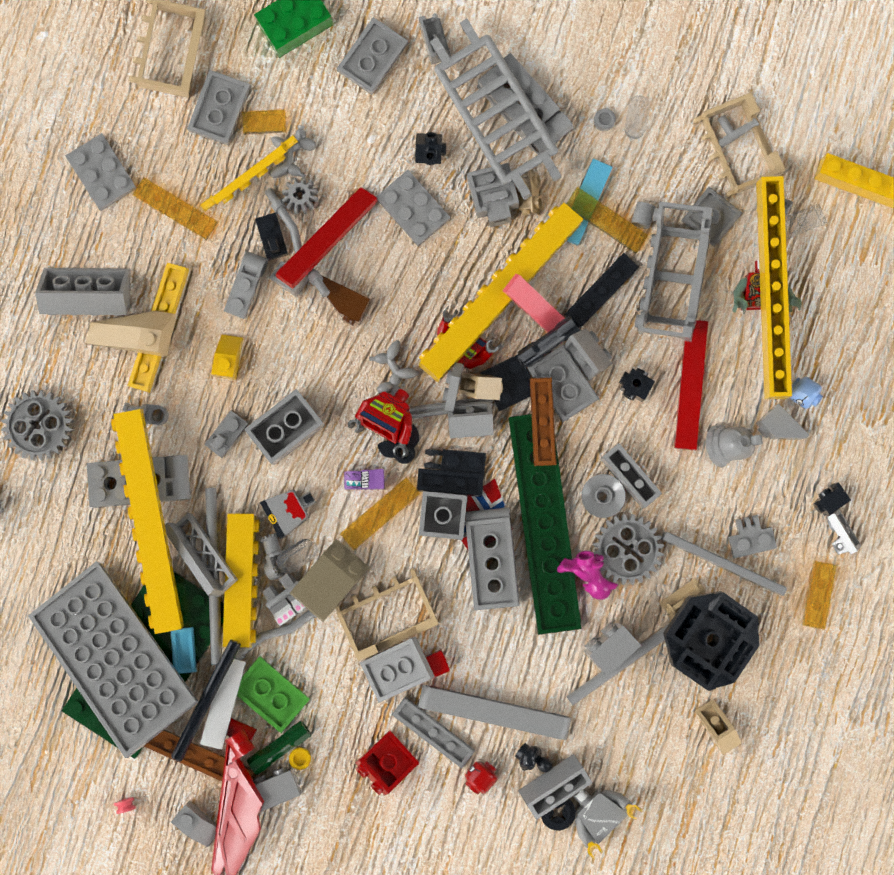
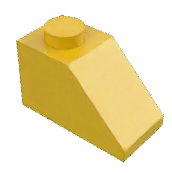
(227, 357)

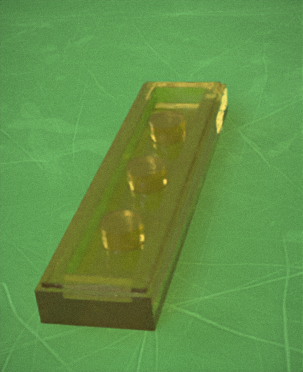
(175, 208)
(607, 220)
(380, 513)

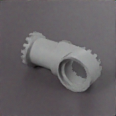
(148, 412)
(272, 551)

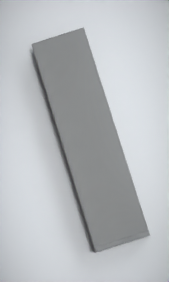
(433, 732)

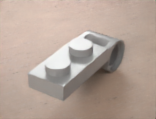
(245, 284)

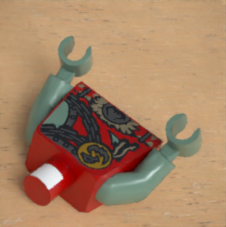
(748, 293)

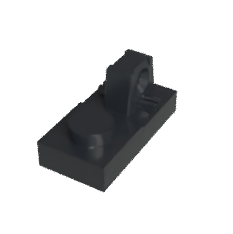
(271, 236)

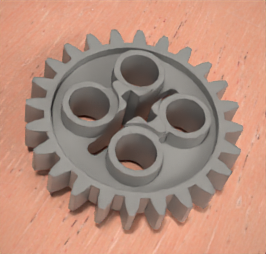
(23, 413)
(640, 533)

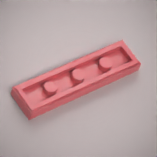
(532, 303)

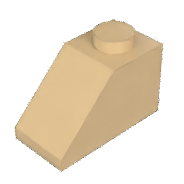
(480, 386)
(718, 727)

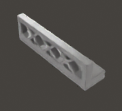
(195, 561)

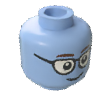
(806, 392)

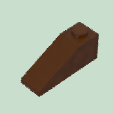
(347, 302)

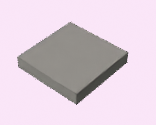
(723, 215)

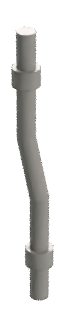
(280, 208)
(276, 633)

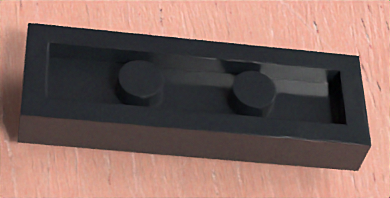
(450, 482)

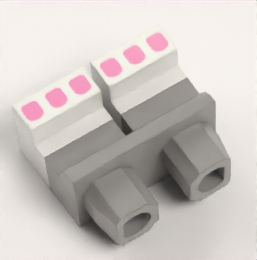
(279, 604)

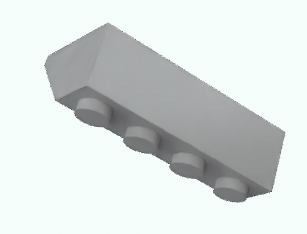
(83, 291)

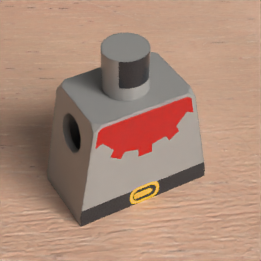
(287, 511)

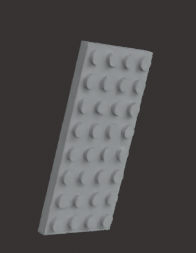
(112, 659)

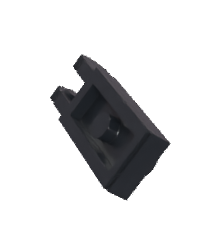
(457, 461)

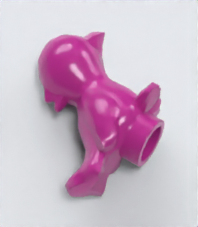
(587, 568)

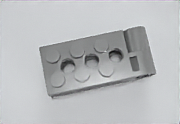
(552, 118)
(172, 487)
(479, 527)

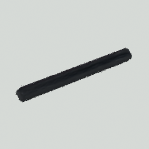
(205, 700)

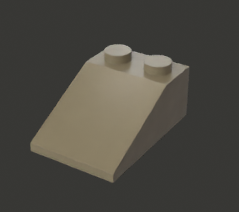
(329, 580)

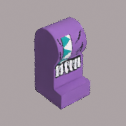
(364, 480)

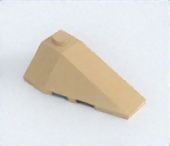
(136, 333)

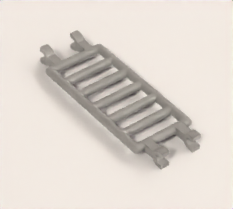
(519, 95)

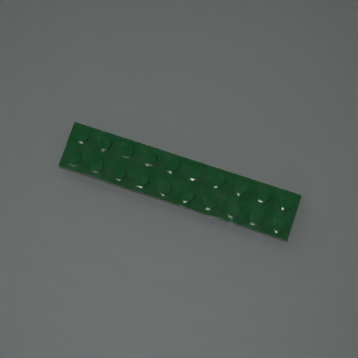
(544, 534)

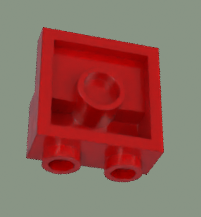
(386, 763)

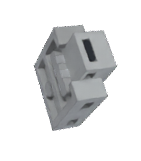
(491, 196)

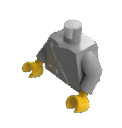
(600, 815)

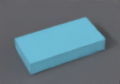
(184, 650)

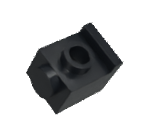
(831, 499)

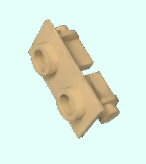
(533, 203)
(675, 600)

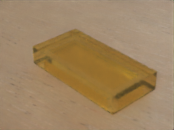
(264, 121)

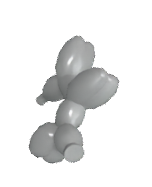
(288, 166)
(398, 374)

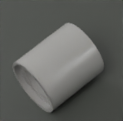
(643, 215)

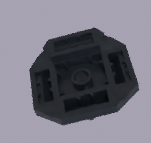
(732, 643)

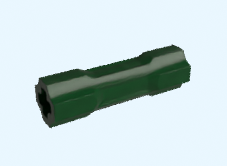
(291, 738)

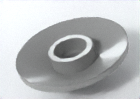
(611, 487)

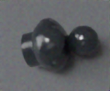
(531, 755)

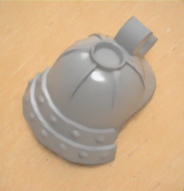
(730, 444)

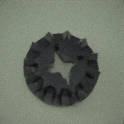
(558, 823)

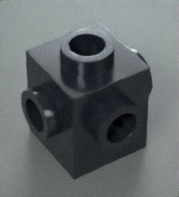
(429, 148)
(644, 384)

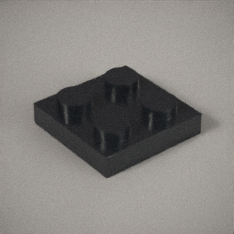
(514, 380)

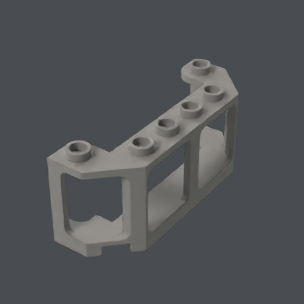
(695, 280)

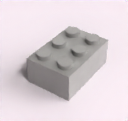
(284, 427)
(611, 647)

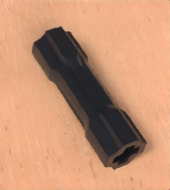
(536, 350)

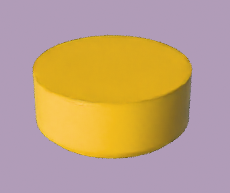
(300, 758)

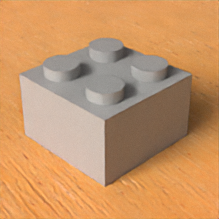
(442, 515)

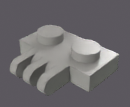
(454, 379)
(751, 538)

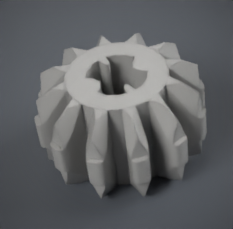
(291, 195)

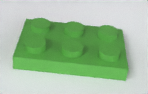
(271, 694)

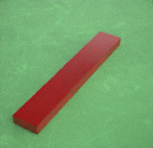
(326, 237)
(691, 388)

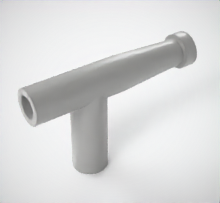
(732, 134)

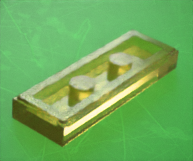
(819, 595)

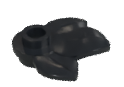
(386, 448)

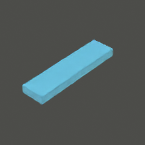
(592, 185)

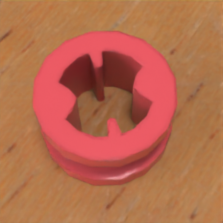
(125, 805)

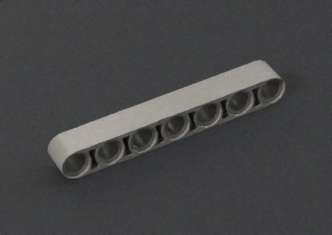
(494, 712)

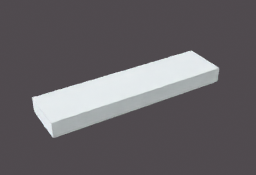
(222, 707)

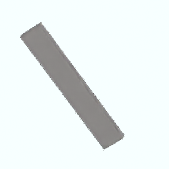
(724, 563)

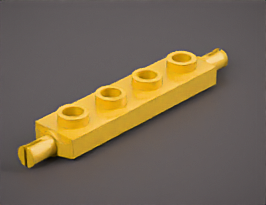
(258, 169)

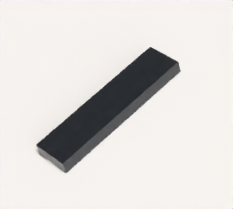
(602, 289)

